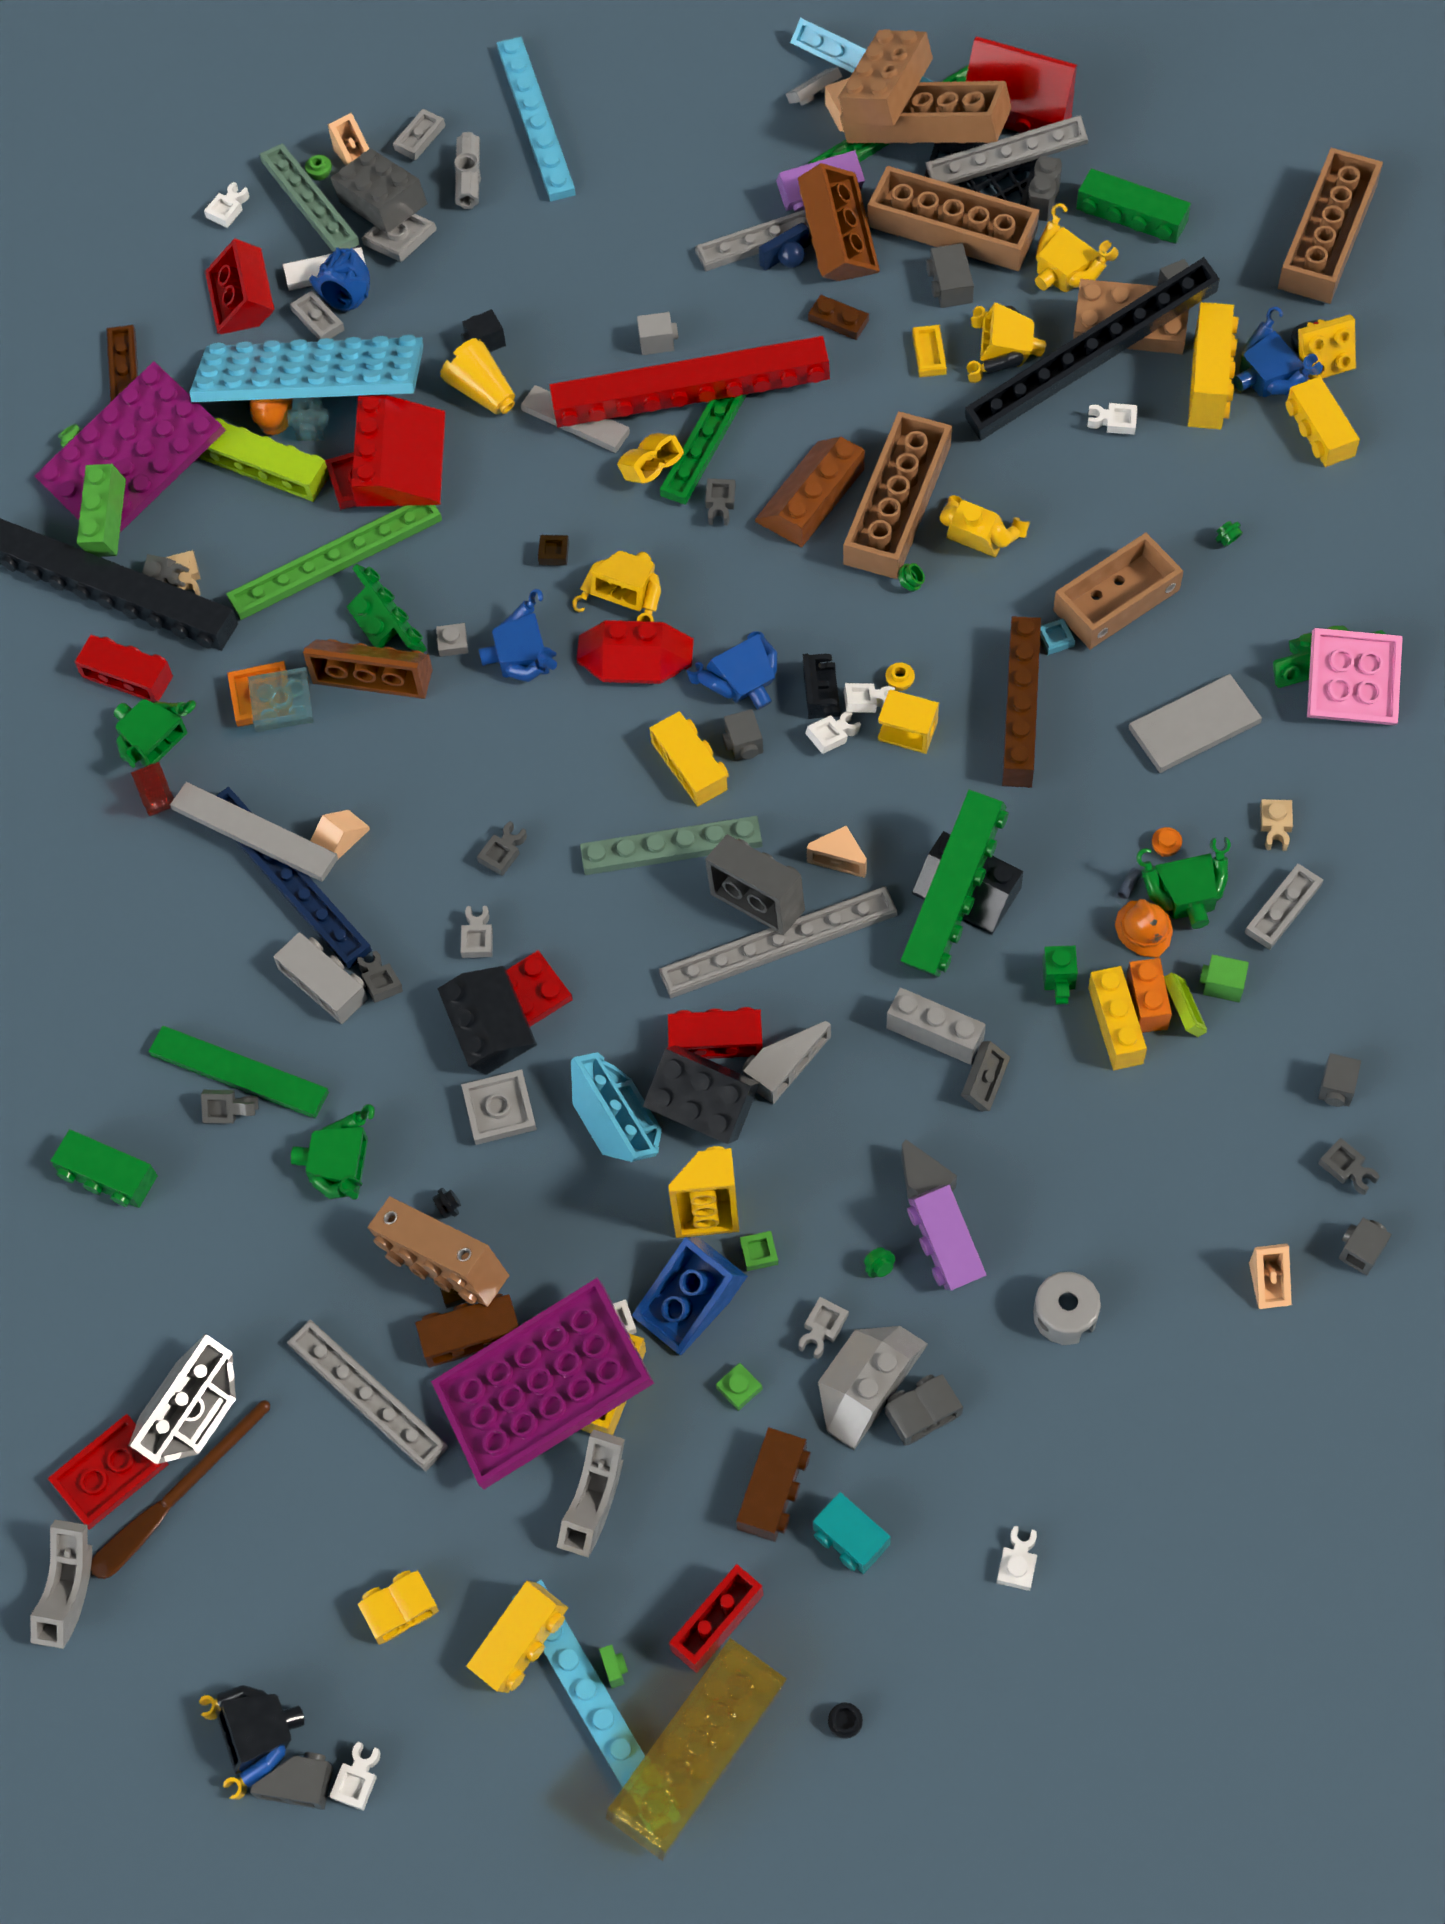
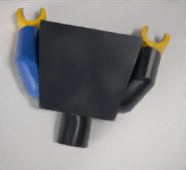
(253, 1731)

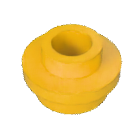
(900, 683)

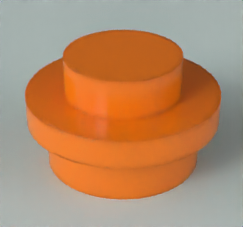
(1166, 841)

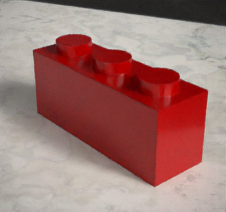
(124, 668)
(717, 1032)
(716, 1618)

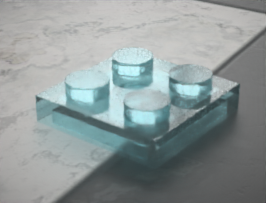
(280, 699)

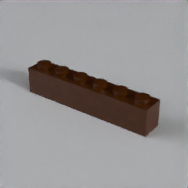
(1021, 702)

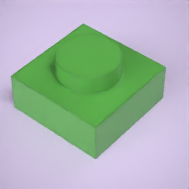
(759, 1251)
(739, 1386)
(614, 1665)

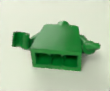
(150, 729)
(1188, 885)
(336, 1156)

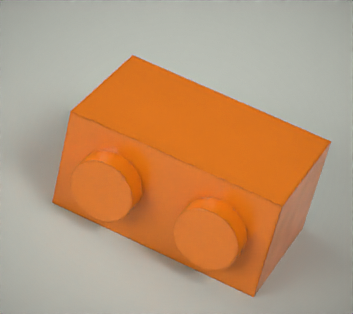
(1149, 994)

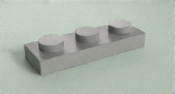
(1283, 906)

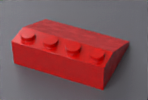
(1036, 84)
(397, 452)

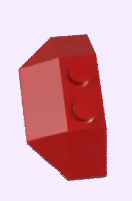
(634, 651)

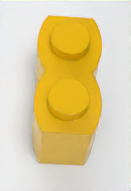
(650, 457)
(397, 1606)

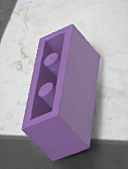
(789, 185)
(945, 1237)

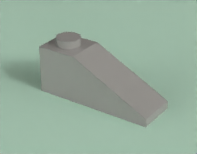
(784, 1060)

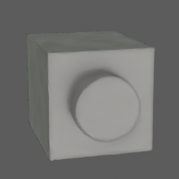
(656, 333)

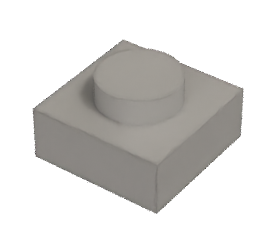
(452, 639)

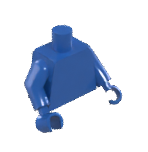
(1270, 363)
(520, 644)
(741, 671)

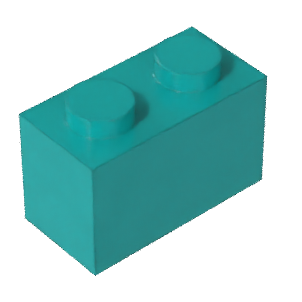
(850, 1533)

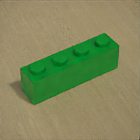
(1133, 206)

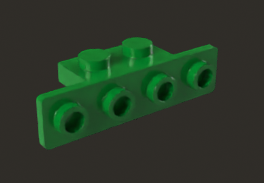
(379, 615)
(1297, 666)

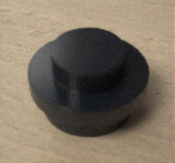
(447, 1203)
(845, 1720)

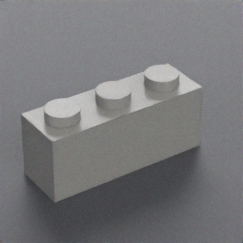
(321, 977)
(935, 1026)

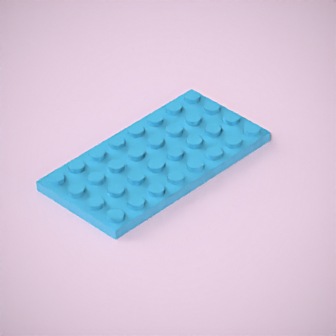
(308, 369)

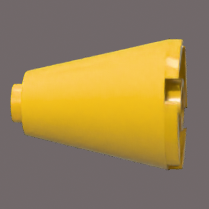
(478, 377)

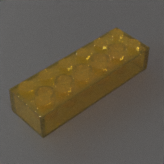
(695, 1749)

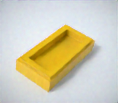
(929, 351)

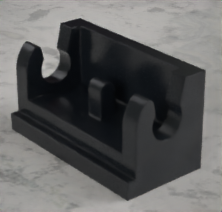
(820, 686)

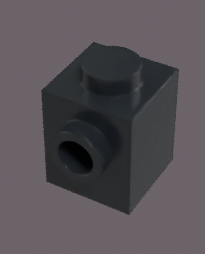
(486, 328)

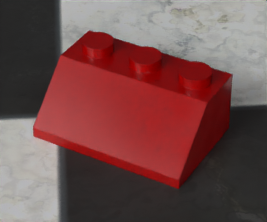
(239, 288)

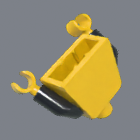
(1005, 340)

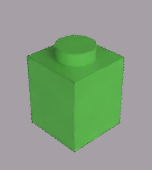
(1224, 978)

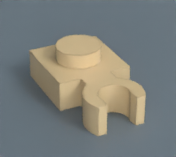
(189, 560)
(1277, 820)

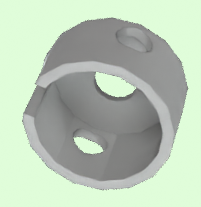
(1063, 1325)

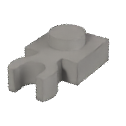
(477, 937)
(824, 1323)

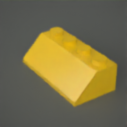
(705, 1195)

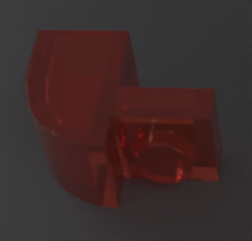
(153, 788)

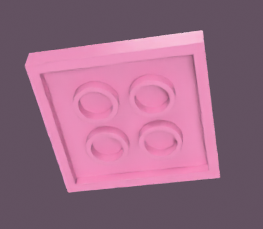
(1354, 676)

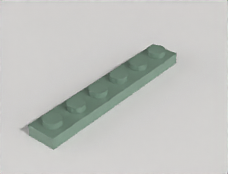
(308, 198)
(666, 845)

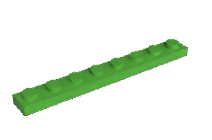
(331, 558)

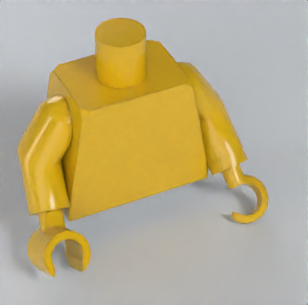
(1066, 258)
(979, 526)
(624, 581)

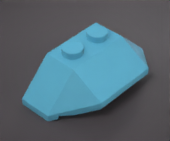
(613, 1109)

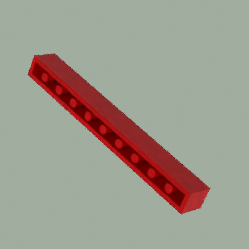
(690, 381)

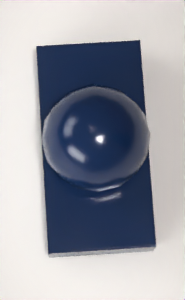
(785, 248)

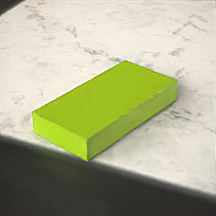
(1185, 1004)

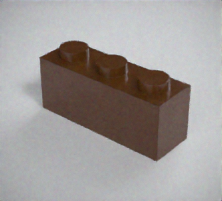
(465, 1329)
(773, 1485)

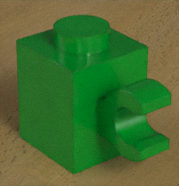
(1060, 971)

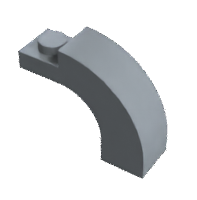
(594, 1494)
(66, 1585)

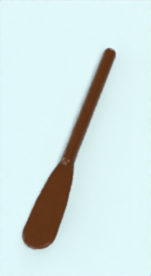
(133, 1536)

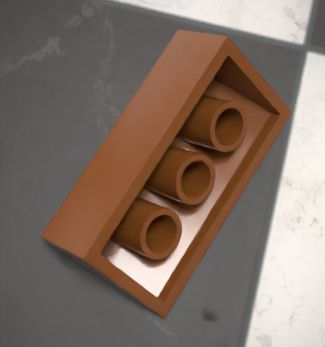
(837, 223)
(813, 489)
(368, 668)

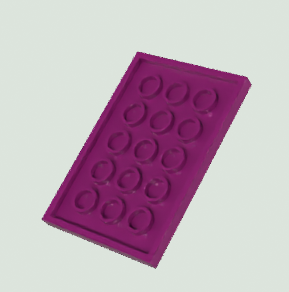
(146, 433)
(541, 1383)

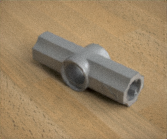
(467, 170)

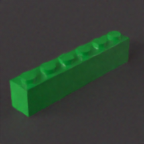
(954, 883)

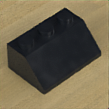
(992, 897)
(487, 1018)

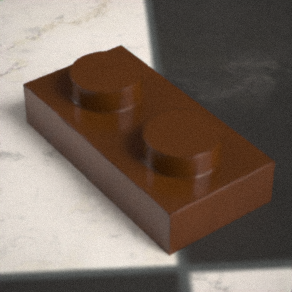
(838, 317)

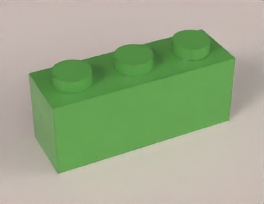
(101, 510)

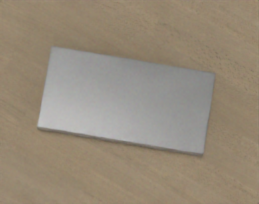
(1195, 723)

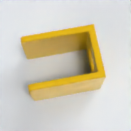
(908, 721)

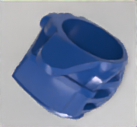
(344, 274)

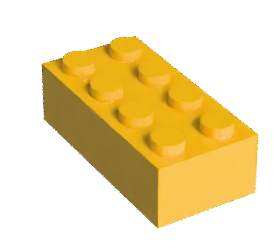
(1212, 366)

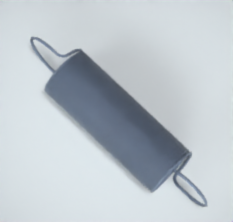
(1129, 883)

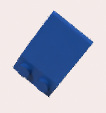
(689, 1294)

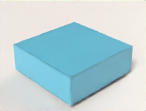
(1056, 637)

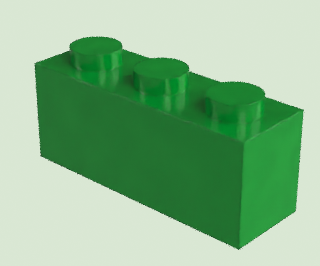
(103, 1169)

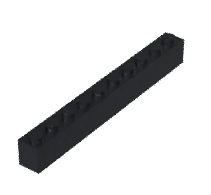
(1092, 348)
(115, 586)

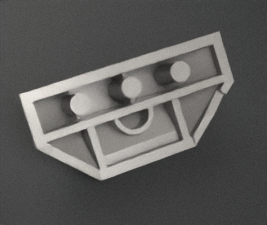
(864, 1379)
(187, 1404)

